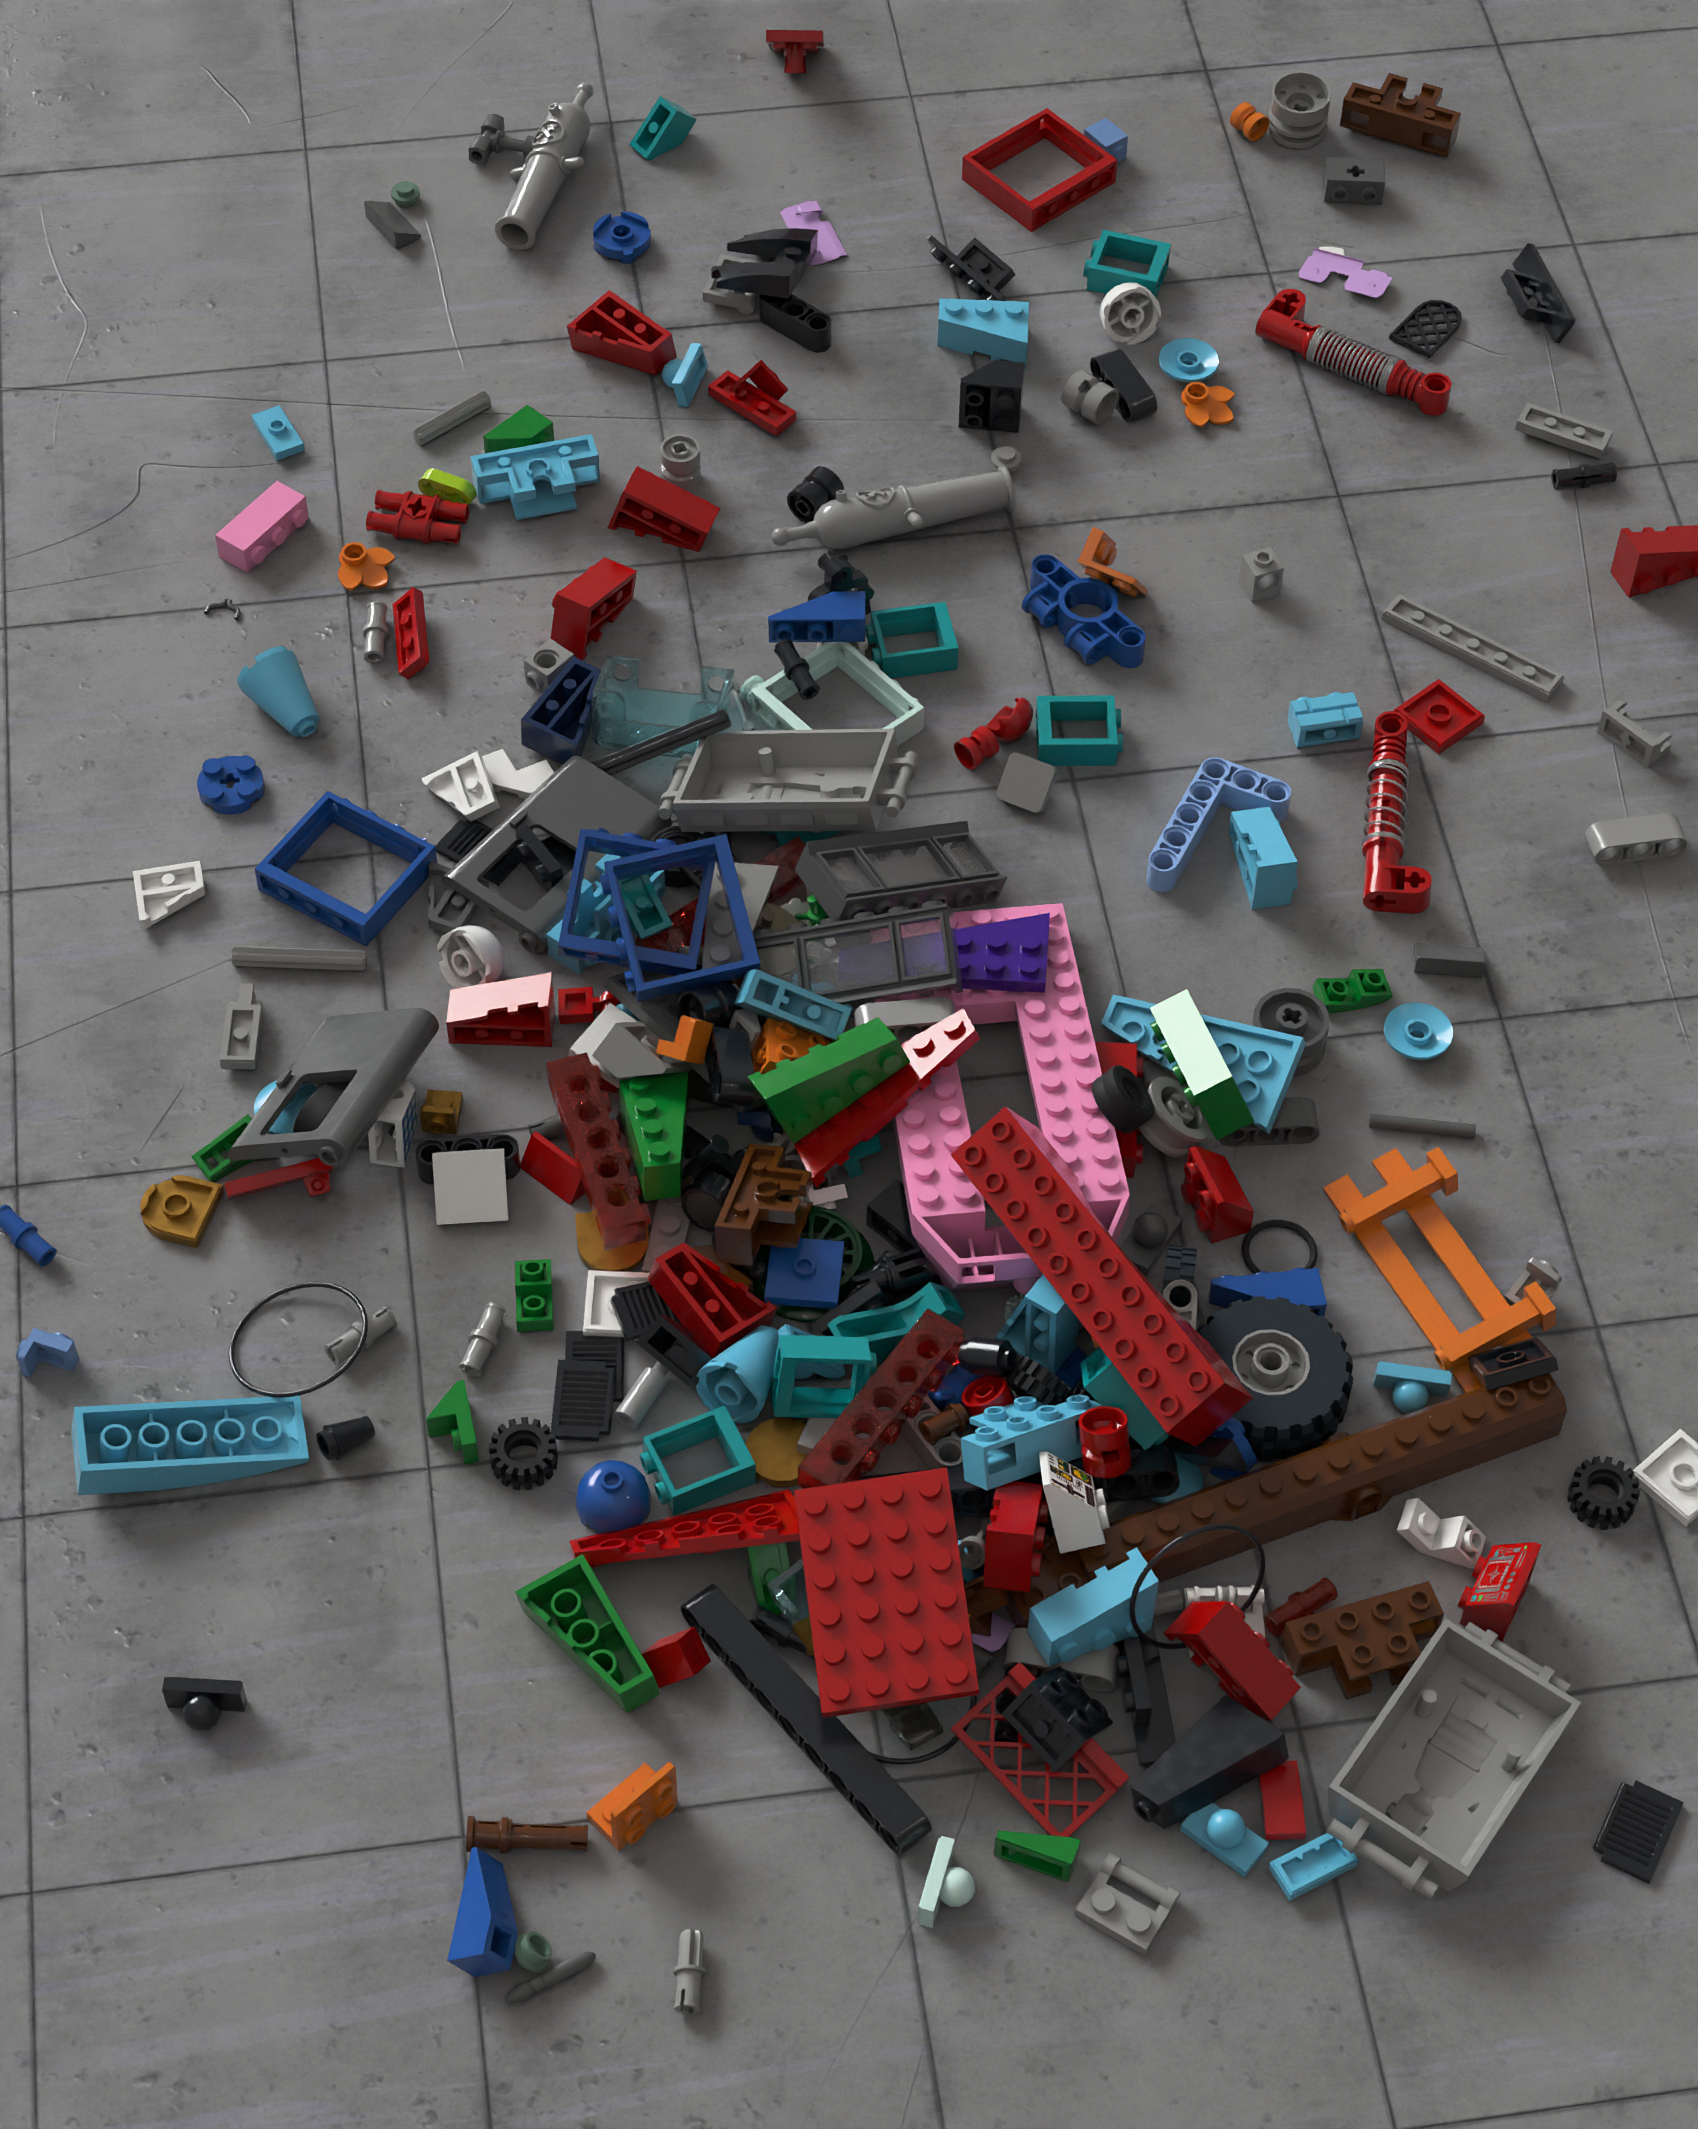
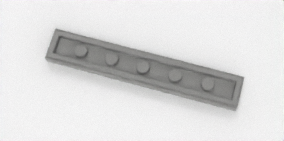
(1473, 648)

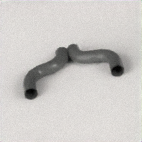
(221, 604)

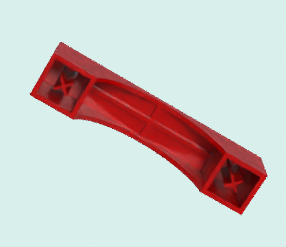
(1128, 1318)

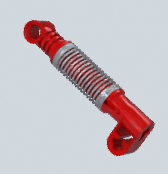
(1284, 325)

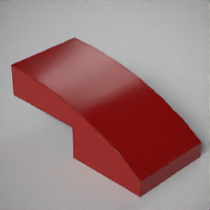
(1282, 1803)

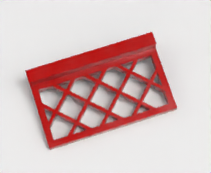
(1090, 1757)

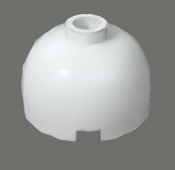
(1130, 313)
(470, 956)

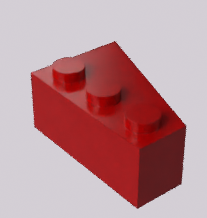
(621, 335)
(664, 511)
(1655, 558)
(589, 603)
(503, 1013)
(706, 1300)
(1015, 1536)
(1236, 1655)

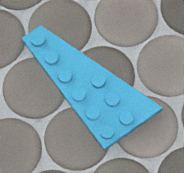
(1256, 1057)

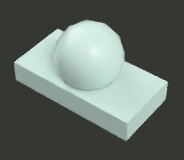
(944, 1883)

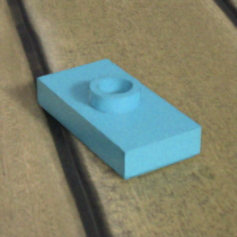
(278, 433)
(1311, 1865)

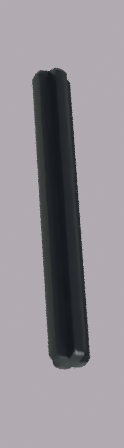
(664, 742)

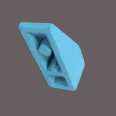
(792, 1004)

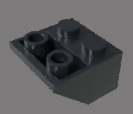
(992, 397)

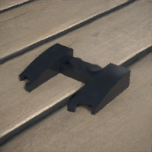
(793, 253)

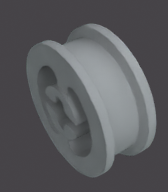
(1175, 1122)

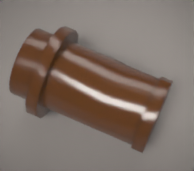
(949, 1420)

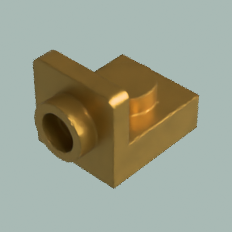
(441, 1111)

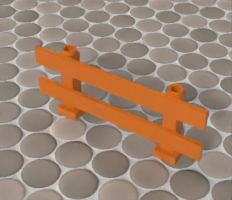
(1412, 1192)

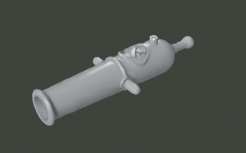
(545, 170)
(902, 510)

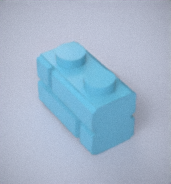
(1325, 719)

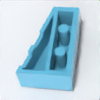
(1042, 1327)
(1095, 1613)

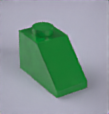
(519, 430)

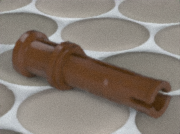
(508, 1835)

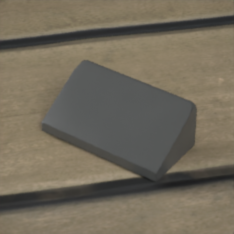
(391, 223)
(1449, 960)

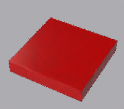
(1440, 716)

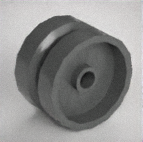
(1296, 1014)

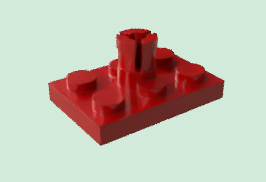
(795, 46)

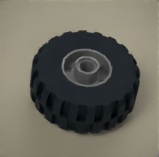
(1289, 1368)

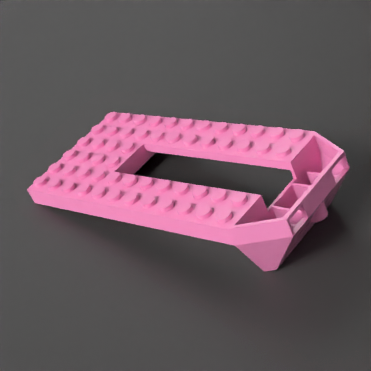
(1061, 1065)

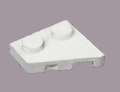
(465, 787)
(166, 890)

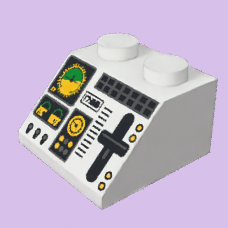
(1073, 1504)

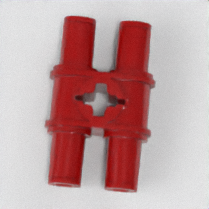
(417, 517)

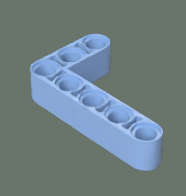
(1214, 785)

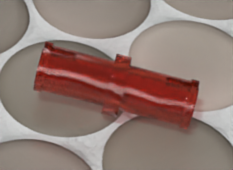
(1300, 1605)

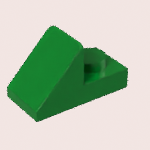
(454, 1417)
(765, 1565)

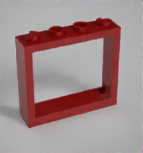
(1098, 172)

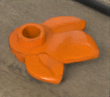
(1207, 404)
(363, 566)

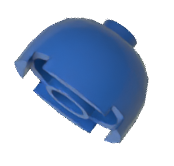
(613, 1497)

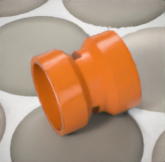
(1247, 119)

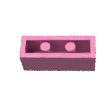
(262, 526)

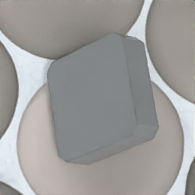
(1027, 782)

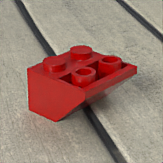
(1215, 1195)

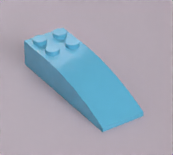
(184, 1443)

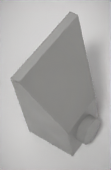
(631, 1052)

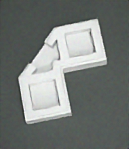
(506, 778)

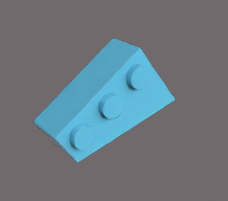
(985, 327)
(1263, 857)

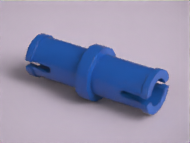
(25, 1236)

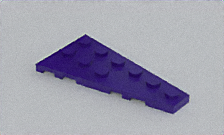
(1005, 954)

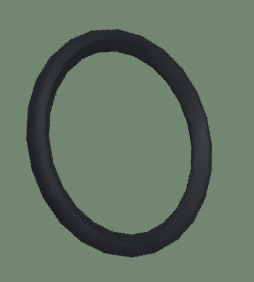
(1277, 1223)

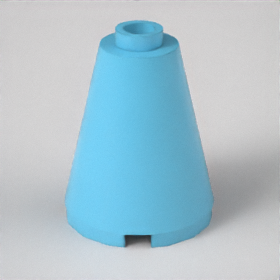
(280, 690)
(741, 1375)

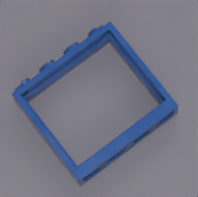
(669, 858)
(322, 907)
(606, 951)

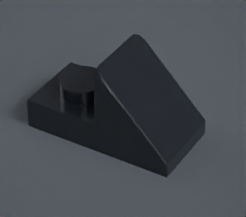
(675, 1349)

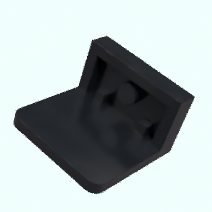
(545, 859)

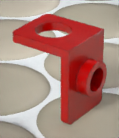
(764, 379)

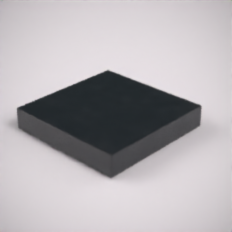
(1512, 1363)

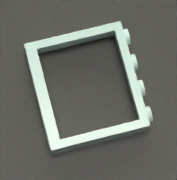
(768, 697)

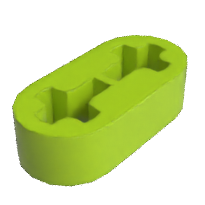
(447, 486)

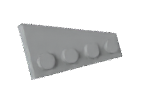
(720, 938)

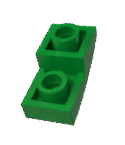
(1358, 991)
(534, 1295)

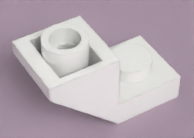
(1447, 1539)

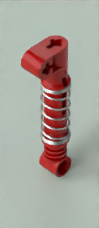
(1383, 839)

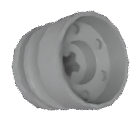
(1299, 109)

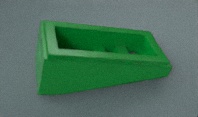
(220, 1143)
(1043, 1853)

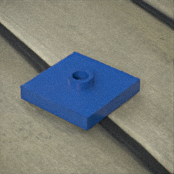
(805, 1274)

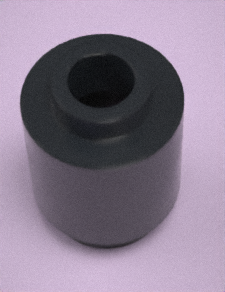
(987, 1357)

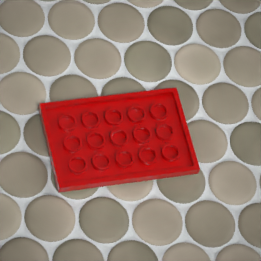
(885, 1593)

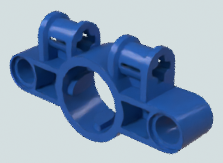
(1059, 589)

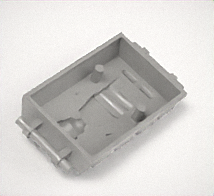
(789, 781)
(1448, 1758)

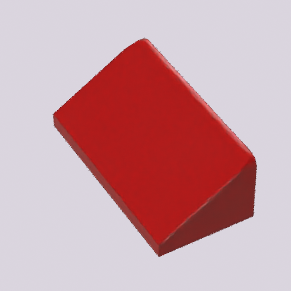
(552, 1168)

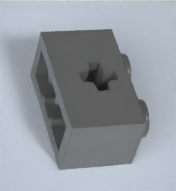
(1354, 180)

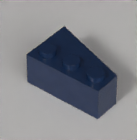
(563, 714)

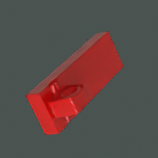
(312, 1173)

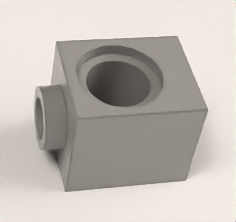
(1261, 574)
(545, 665)

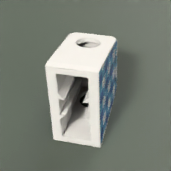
(402, 1114)

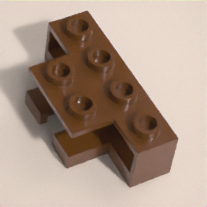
(1399, 119)
(754, 1209)
(1364, 1637)

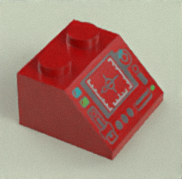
(1499, 1586)

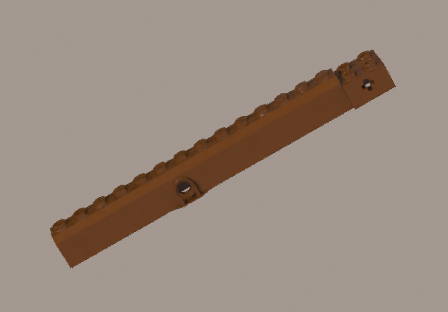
(1332, 1482)

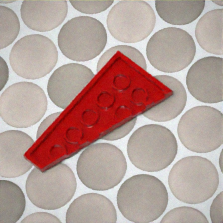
(866, 1116)
(727, 1526)

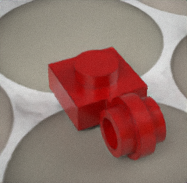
(579, 1004)

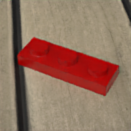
(752, 403)
(410, 633)

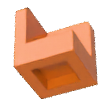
(690, 1041)

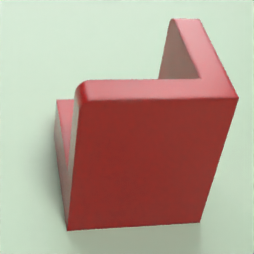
(676, 1657)

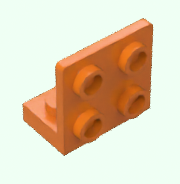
(1100, 553)
(779, 1042)
(635, 1804)

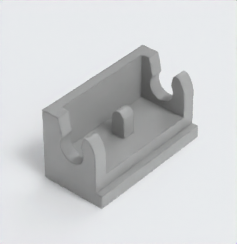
(1631, 736)

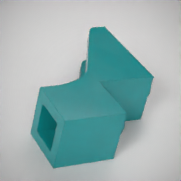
(890, 1324)

